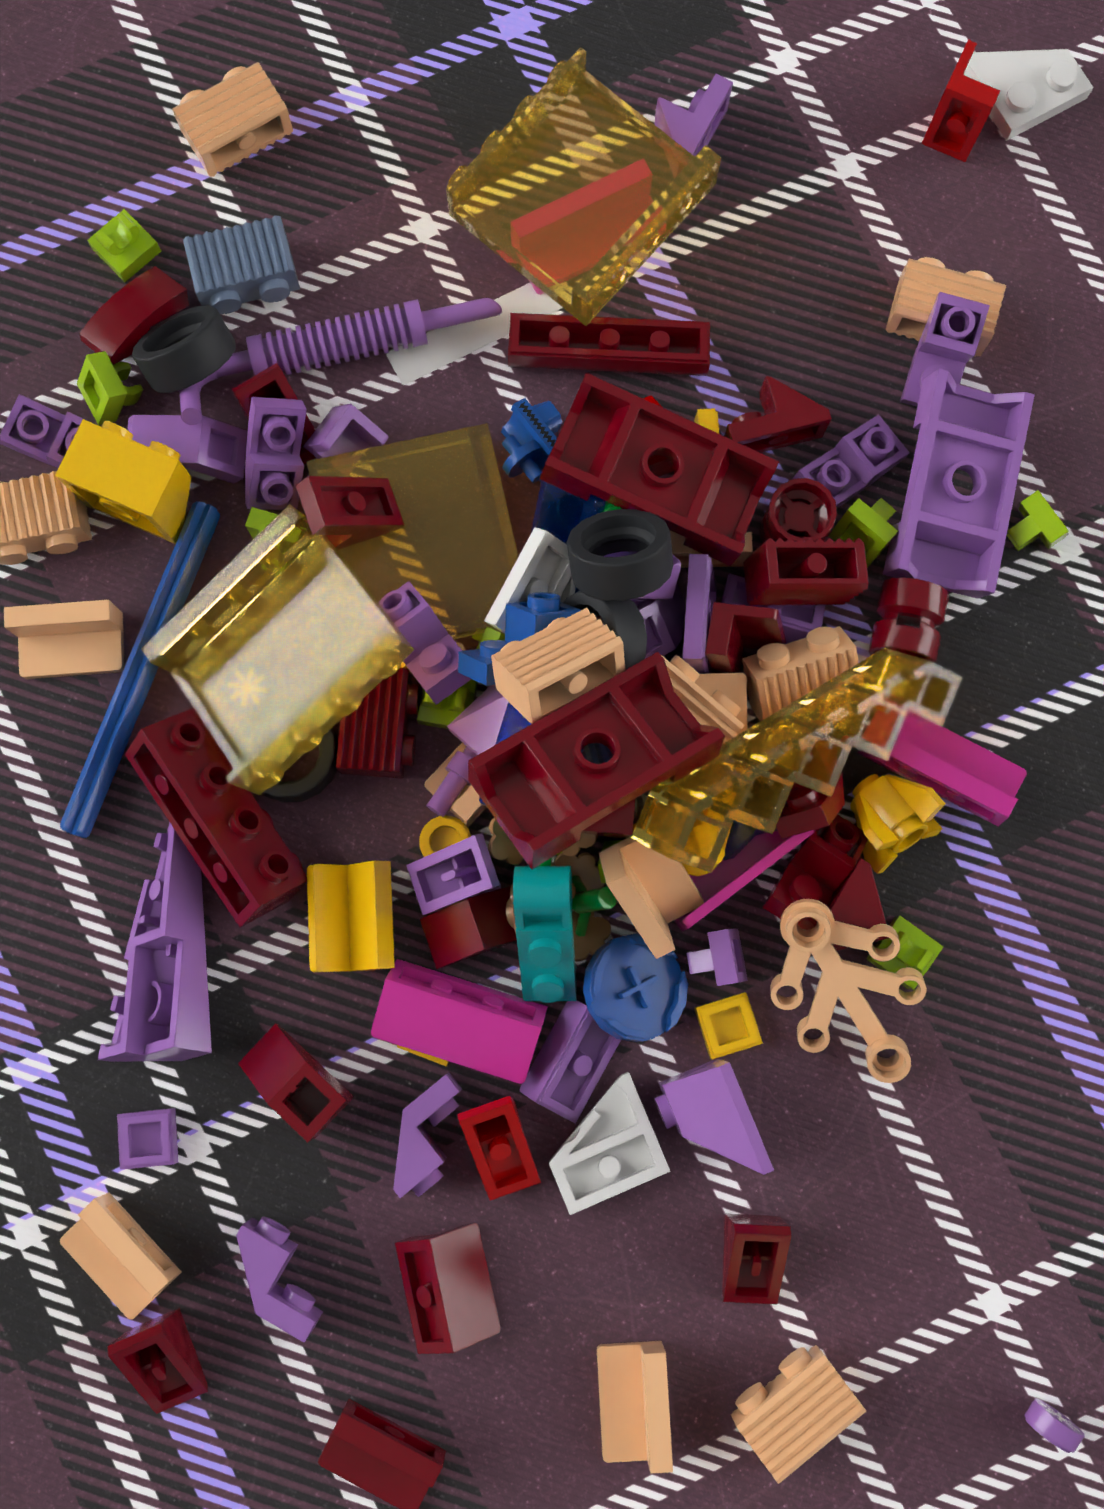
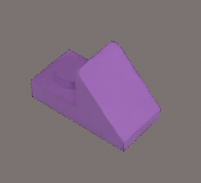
(698, 124)

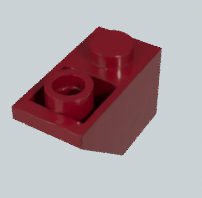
(294, 1083)

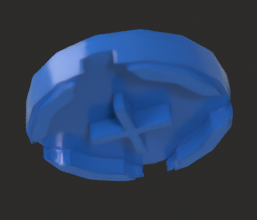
(633, 991)

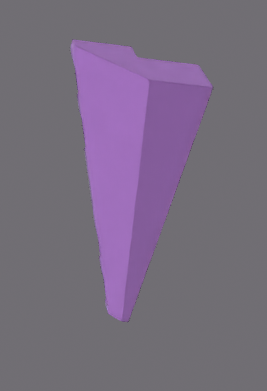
(167, 983)

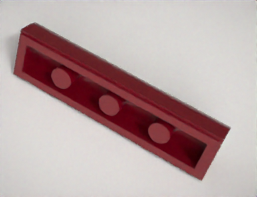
(609, 344)

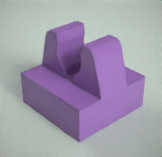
(723, 958)

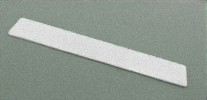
(457, 341)

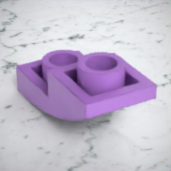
(39, 431)
(273, 453)
(856, 460)

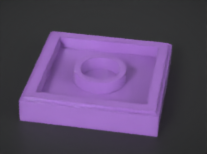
(699, 607)

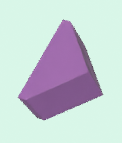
(453, 874)

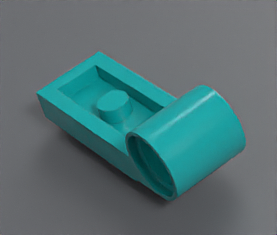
(545, 932)

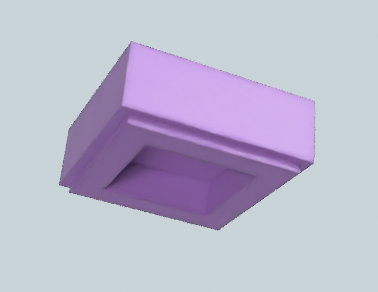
(147, 1138)

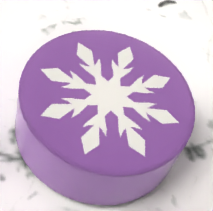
(1054, 1426)

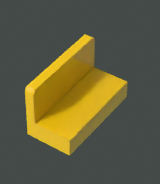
(350, 917)

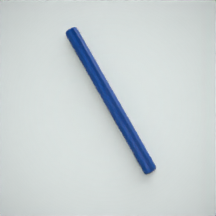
(138, 673)

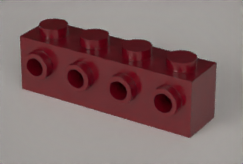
(215, 819)

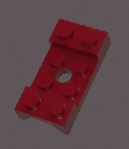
(607, 455)
(548, 790)

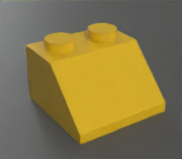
(127, 478)

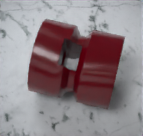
(799, 509)
(909, 615)

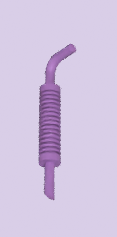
(339, 341)

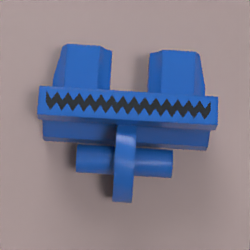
(530, 438)

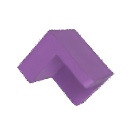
(344, 431)

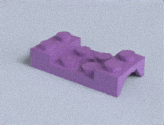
(944, 533)

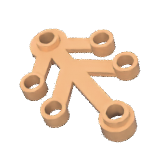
(843, 981)

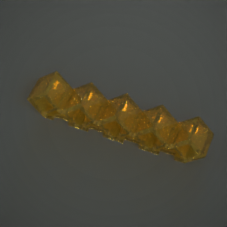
(797, 745)

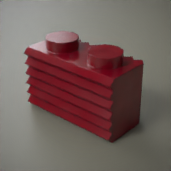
(806, 572)
(376, 734)

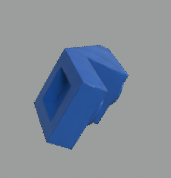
(521, 622)

